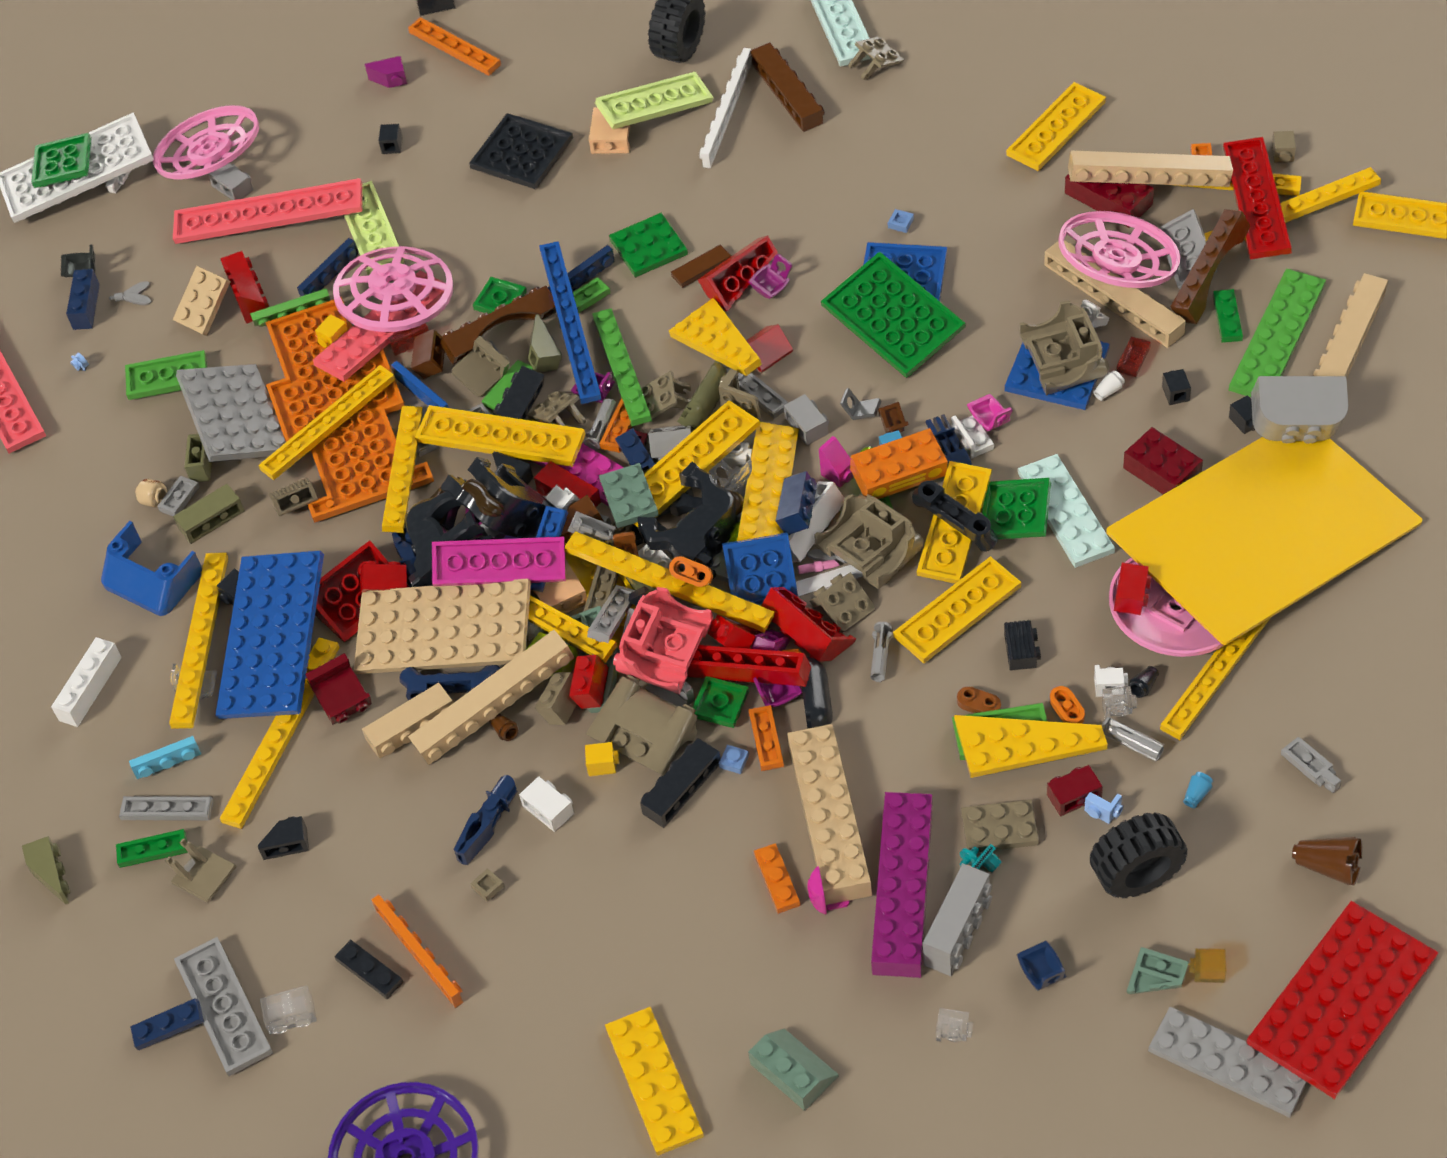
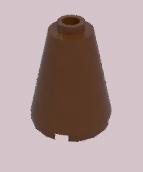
(1331, 857)

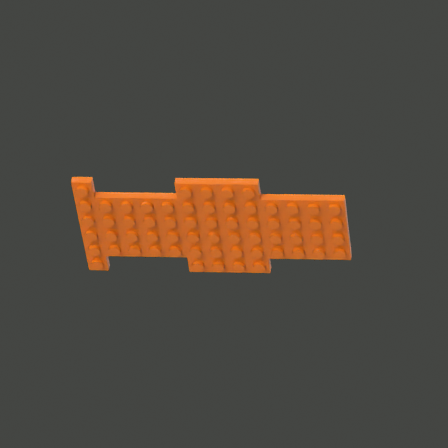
(360, 452)

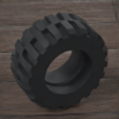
(676, 29)
(1138, 855)

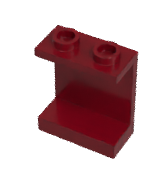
(338, 689)

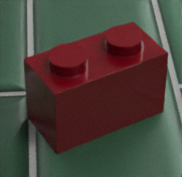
(1070, 790)

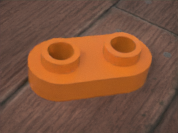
(691, 571)
(1069, 707)

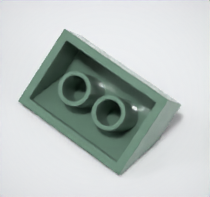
(791, 1067)

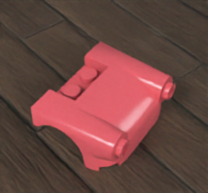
(661, 640)

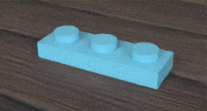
(165, 757)

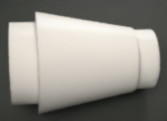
(1110, 384)

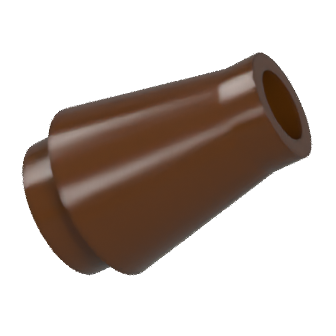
(504, 727)

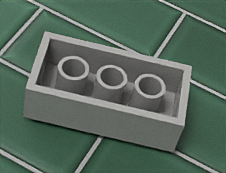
(957, 920)

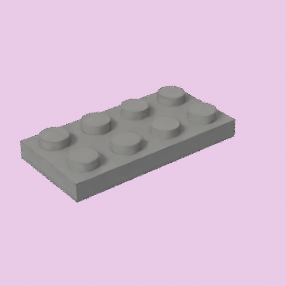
(1189, 239)

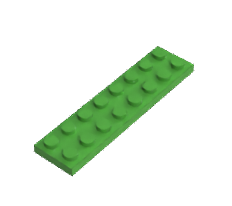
(1278, 330)

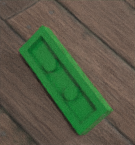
(1227, 316)
(150, 848)

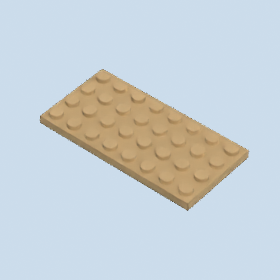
(442, 626)

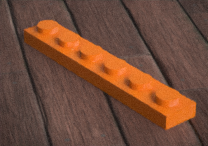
(454, 46)
(422, 956)

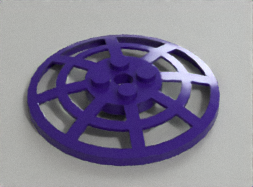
(403, 1139)

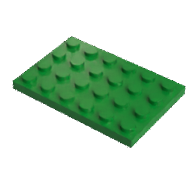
(893, 314)

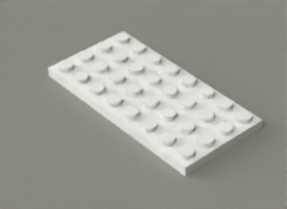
(113, 151)

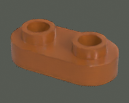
(977, 701)

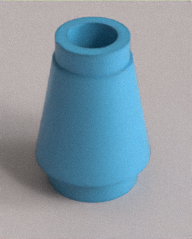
(1197, 789)

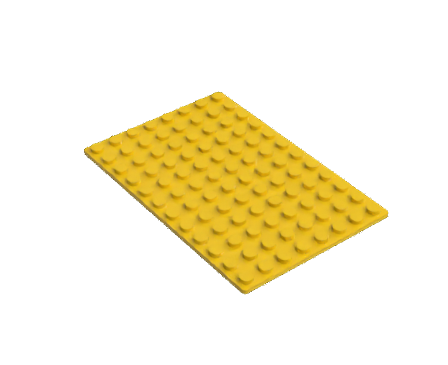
(1262, 531)

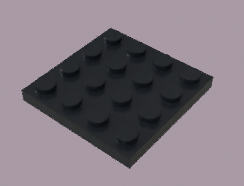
(521, 151)

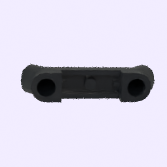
(972, 525)

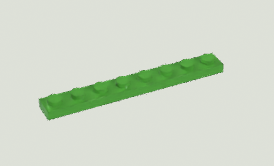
(621, 367)

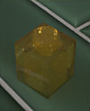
(1208, 965)

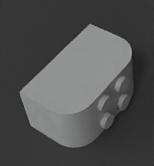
(1299, 407)

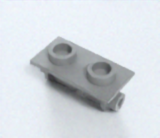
(592, 528)

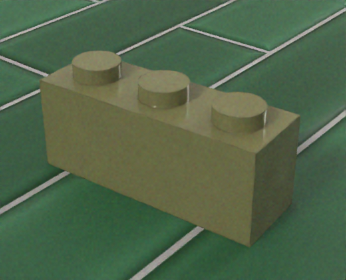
(208, 513)

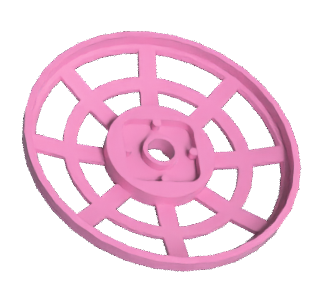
(210, 147)
(1117, 255)
(403, 287)

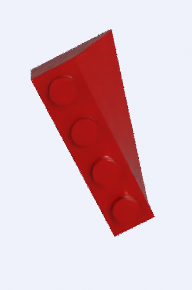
(733, 275)
(244, 284)
(806, 625)

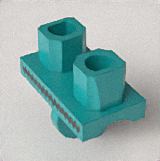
(987, 858)

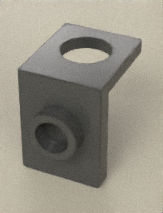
(860, 409)

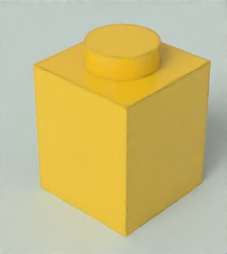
(330, 330)
(601, 759)

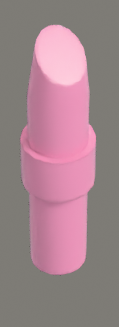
(817, 566)

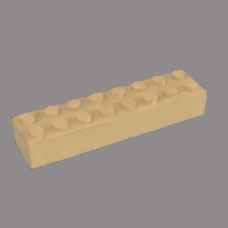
(829, 814)

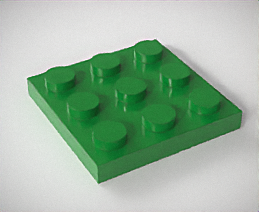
(61, 160)
(648, 244)
(1018, 507)

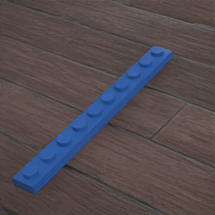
(570, 323)

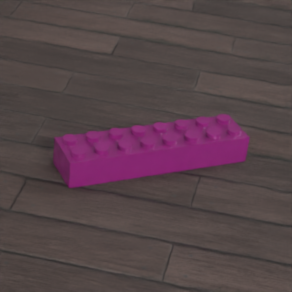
(902, 885)

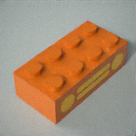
(899, 464)

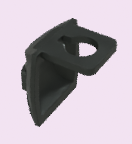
(77, 261)

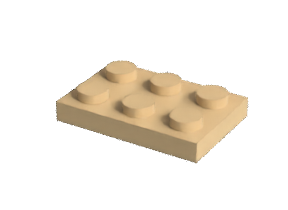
(201, 300)

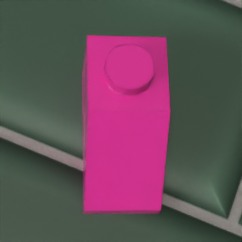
(835, 462)

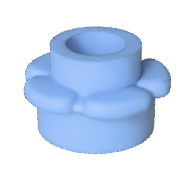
(79, 362)

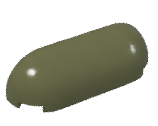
(704, 398)

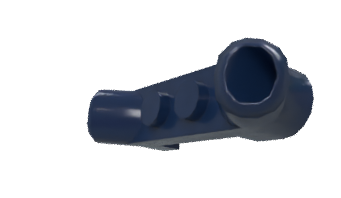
(451, 683)

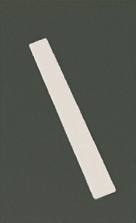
(814, 583)

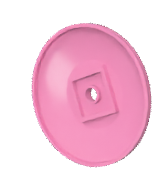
(1162, 627)

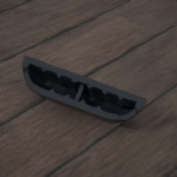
(817, 696)

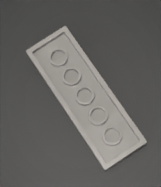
(223, 1006)
(1226, 1061)

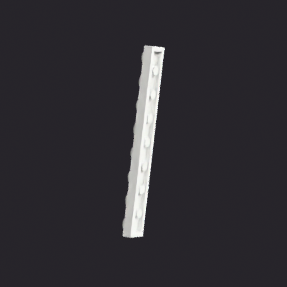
(726, 109)

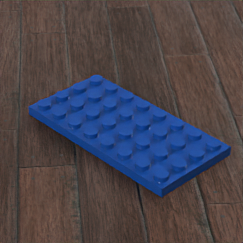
(270, 635)

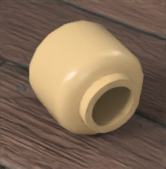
(150, 492)

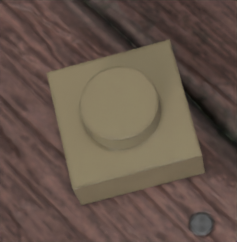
(487, 885)

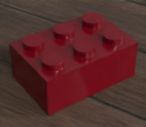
(1161, 461)

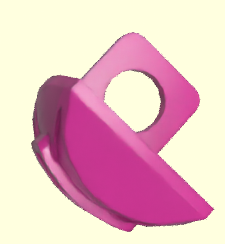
(989, 412)
(816, 894)

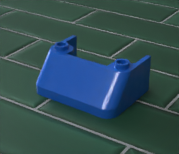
(148, 589)

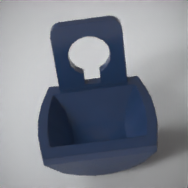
(1041, 965)

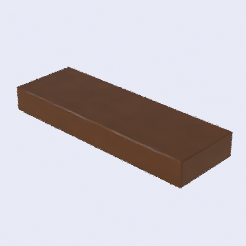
(699, 266)

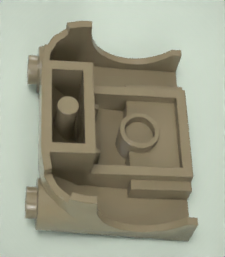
(1065, 349)
(871, 539)
(643, 725)

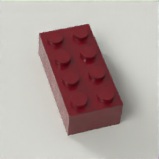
(1112, 197)

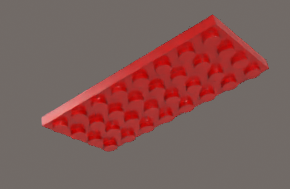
(1342, 999)

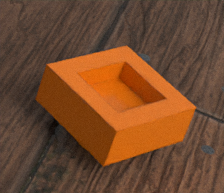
(1201, 149)

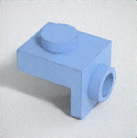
(1102, 809)

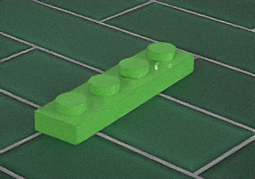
(289, 307)

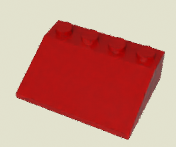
(340, 592)

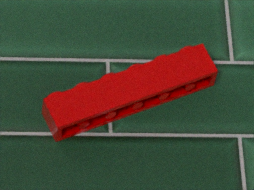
(746, 664)

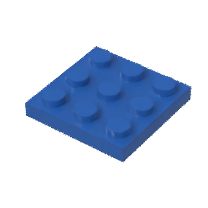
(758, 565)

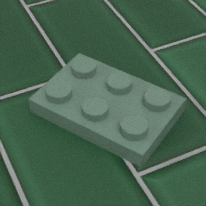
(628, 495)

